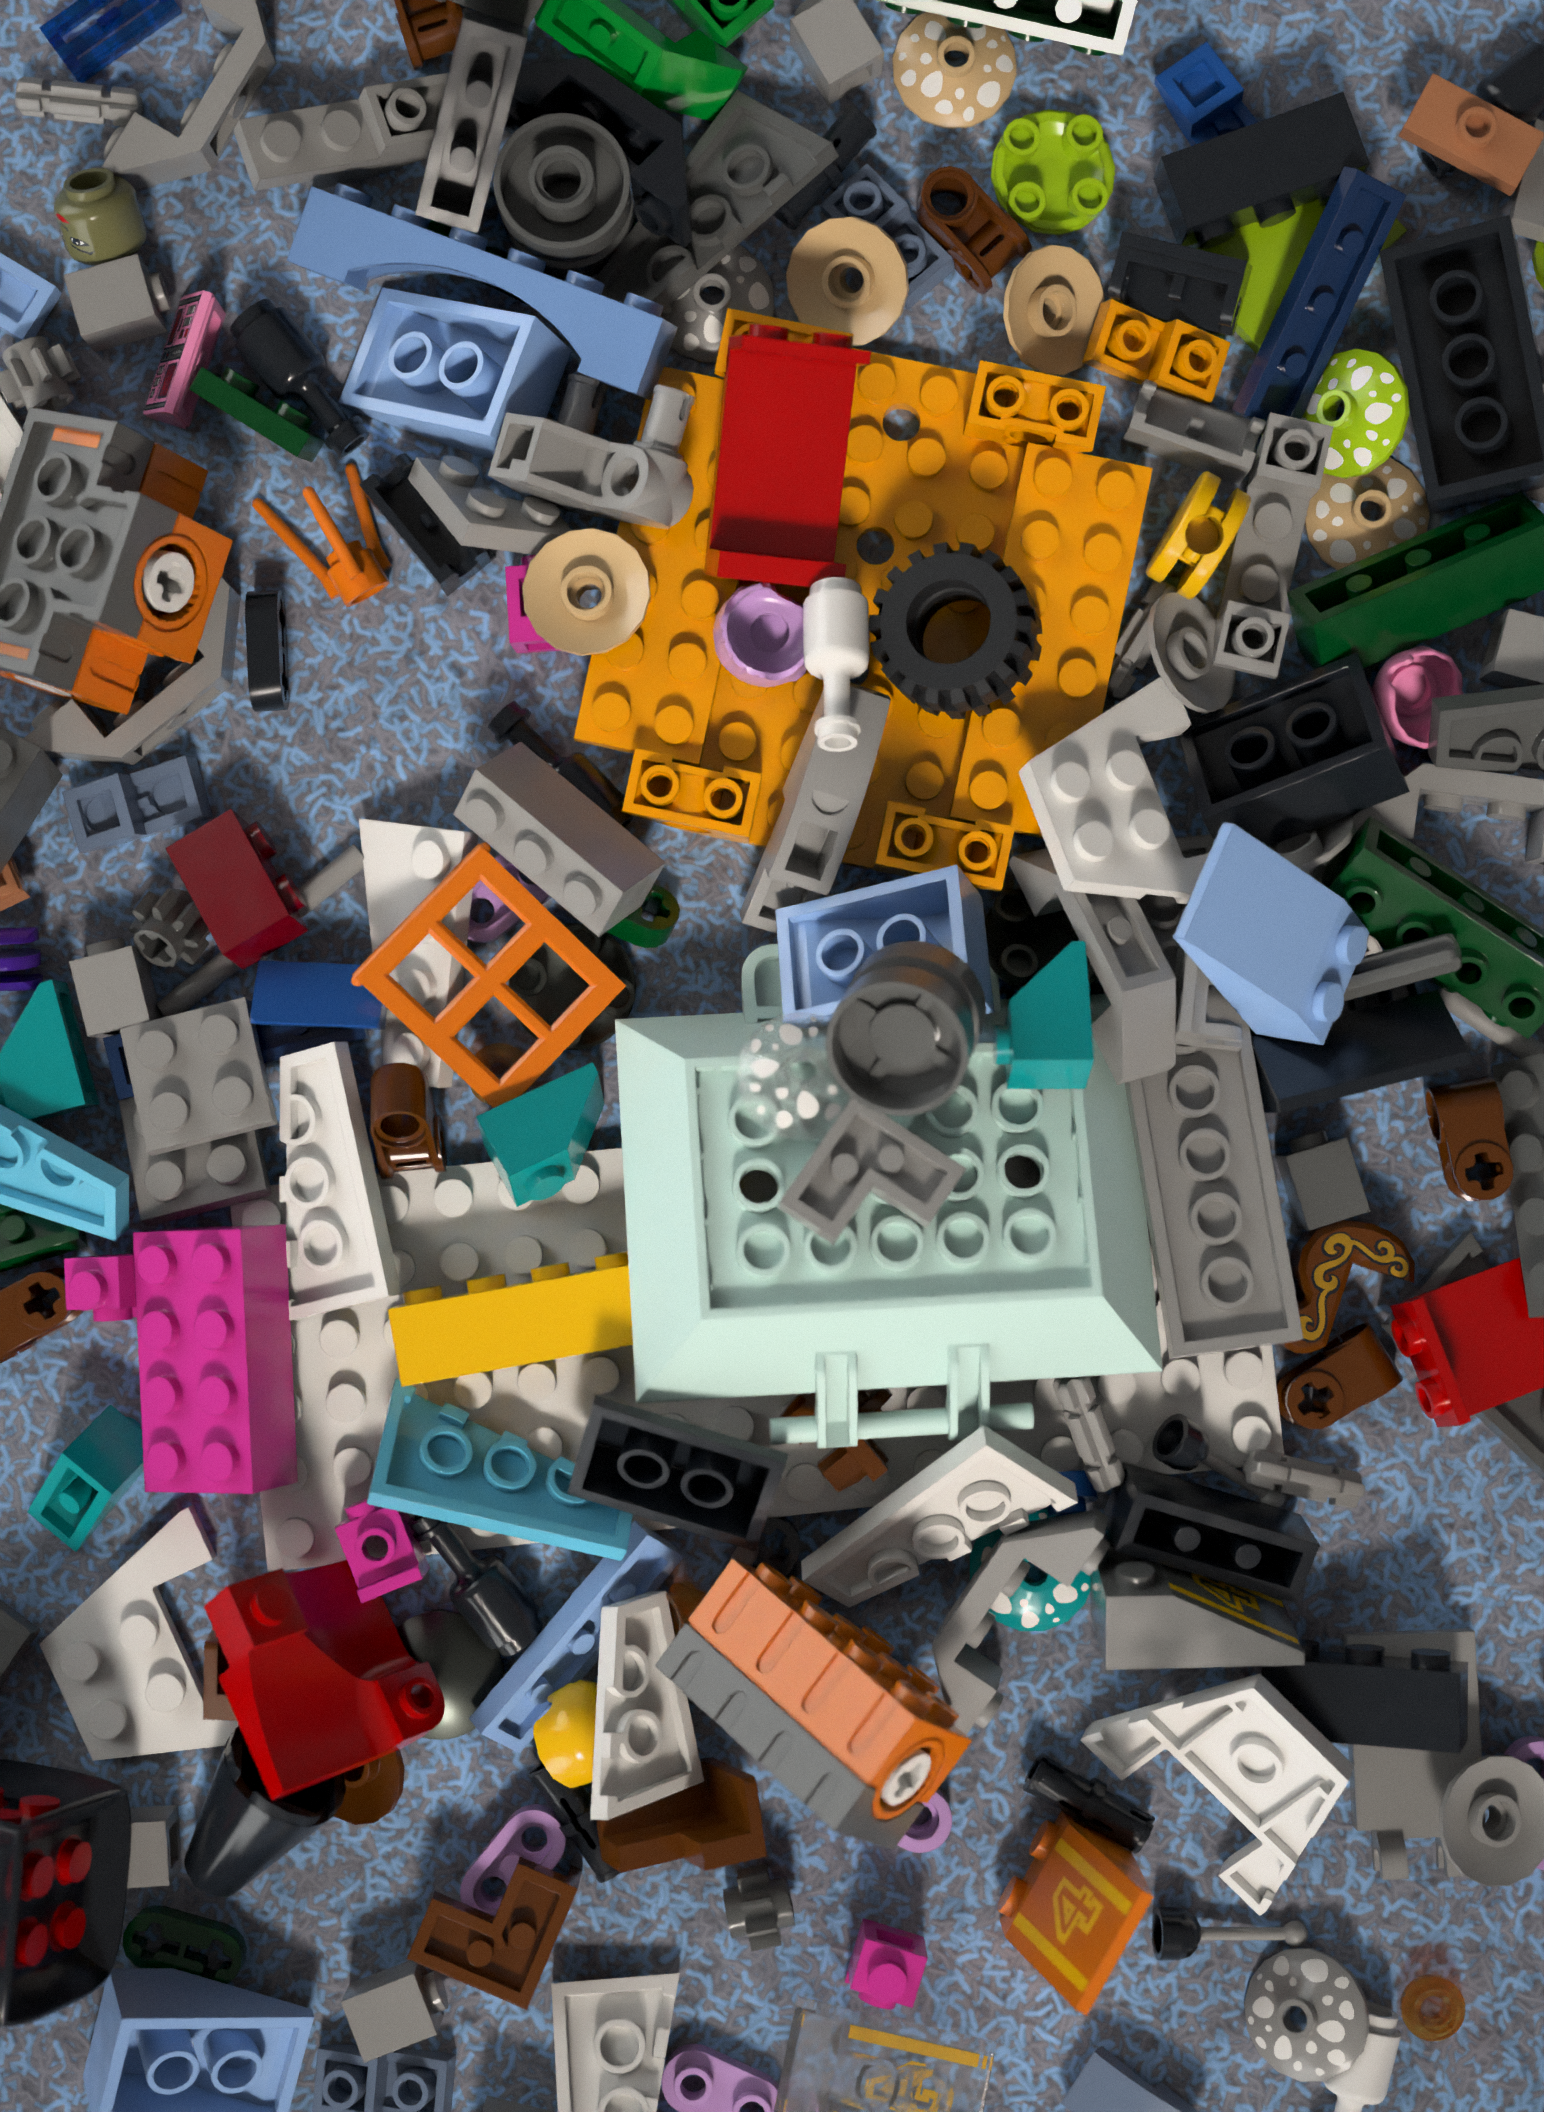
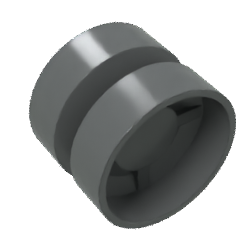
(564, 193)
(906, 1028)

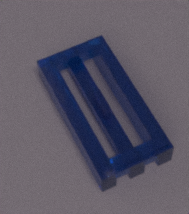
(114, 46)

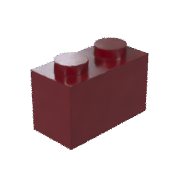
(238, 888)

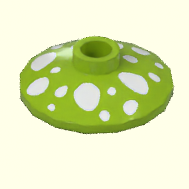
(1373, 411)

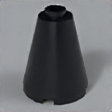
(246, 1830)

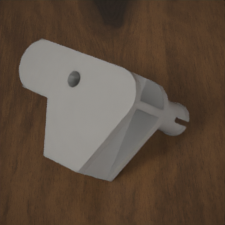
(594, 476)

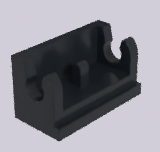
(1179, 283)
(422, 529)

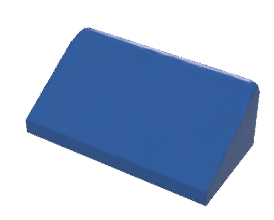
(313, 997)

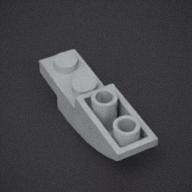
(344, 139)
(817, 815)

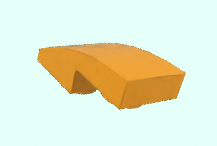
(1168, 353)

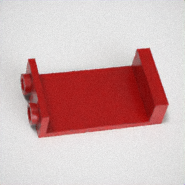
(781, 457)
(1471, 1343)

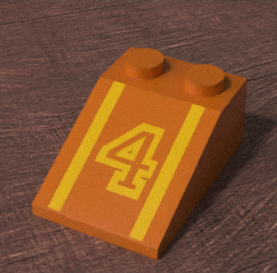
(1074, 1908)

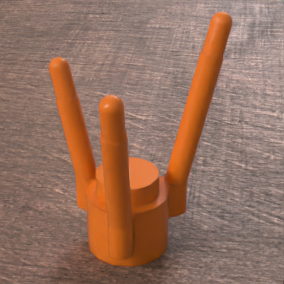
(354, 570)

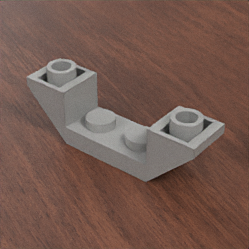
(154, 156)
(1264, 552)
(75, 734)
(1448, 788)
(1140, 1023)
(1054, 1545)

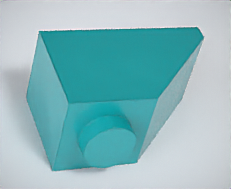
(1049, 1027)
(45, 1058)
(543, 1134)
(90, 1478)

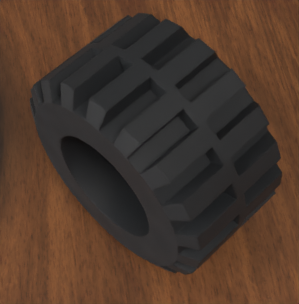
(925, 590)

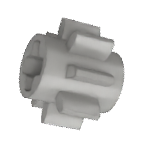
(38, 375)

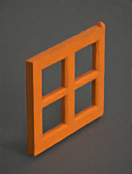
(488, 978)

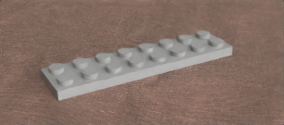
(1210, 1186)

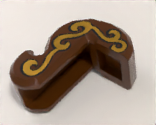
(1322, 1267)

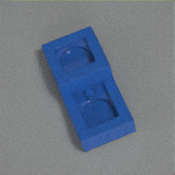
(1203, 96)

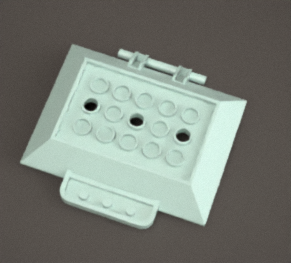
(991, 1292)

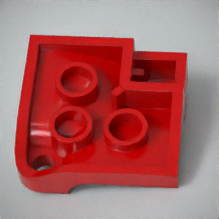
(318, 1675)

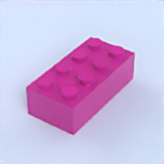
(215, 1359)

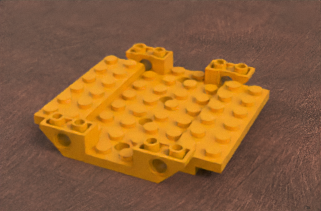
(985, 470)

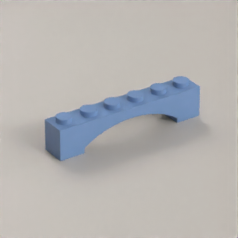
(354, 243)

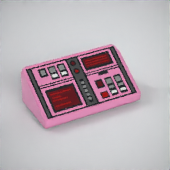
(185, 352)

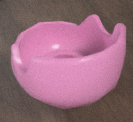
(1406, 691)

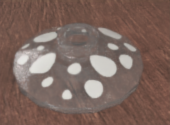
(771, 1091)

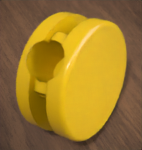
(1198, 535)

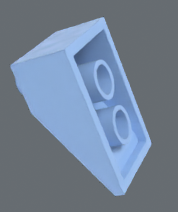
(453, 369)
(832, 936)
(1271, 938)
(192, 2046)

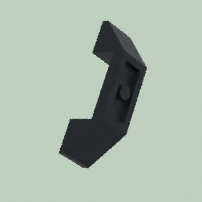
(641, 129)

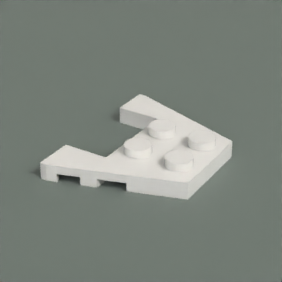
(1103, 807)
(125, 1659)
(1252, 1757)

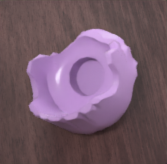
(760, 636)

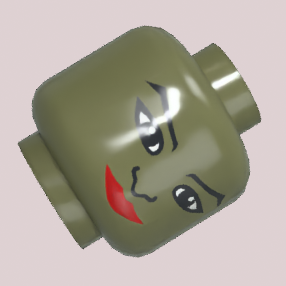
(99, 217)

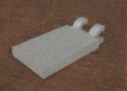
(1402, 1789)

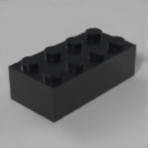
(1469, 362)

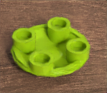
(1053, 171)

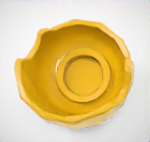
(568, 1733)

